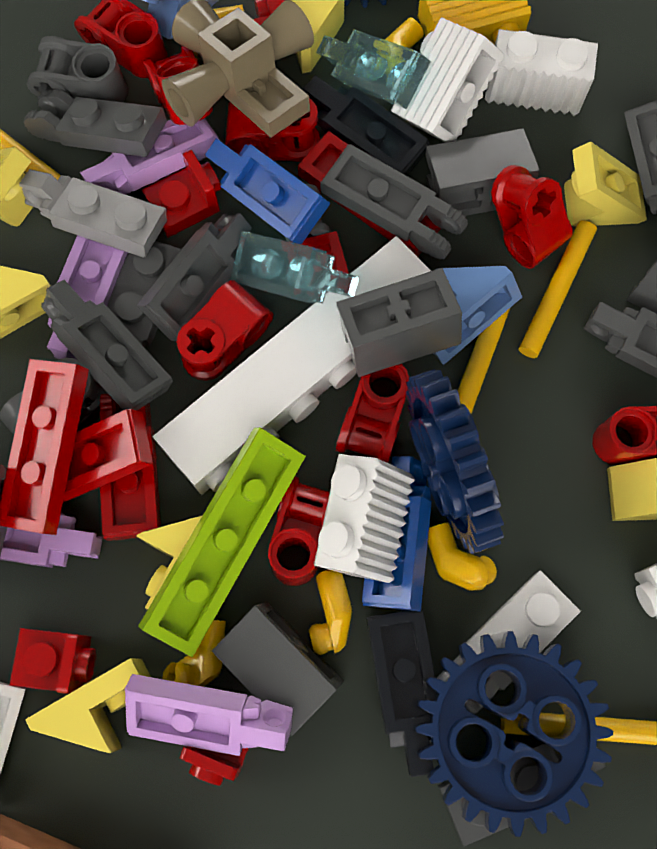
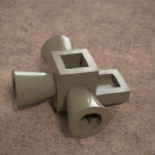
(240, 64)

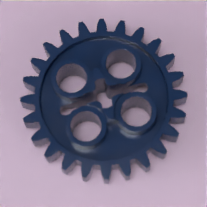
(454, 461)
(487, 778)

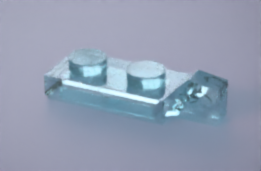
(376, 66)
(289, 269)

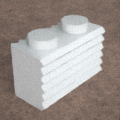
(542, 71)
(453, 82)
(364, 518)

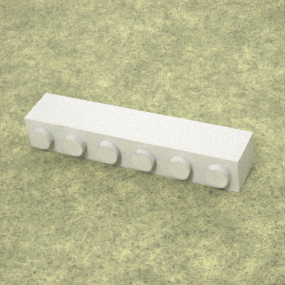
(276, 380)

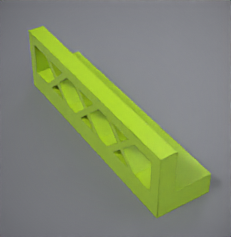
(222, 542)

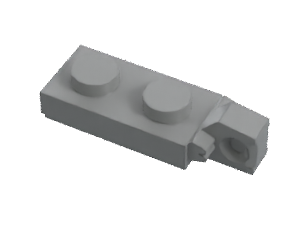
(95, 211)

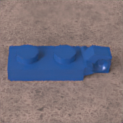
(269, 190)
(407, 587)

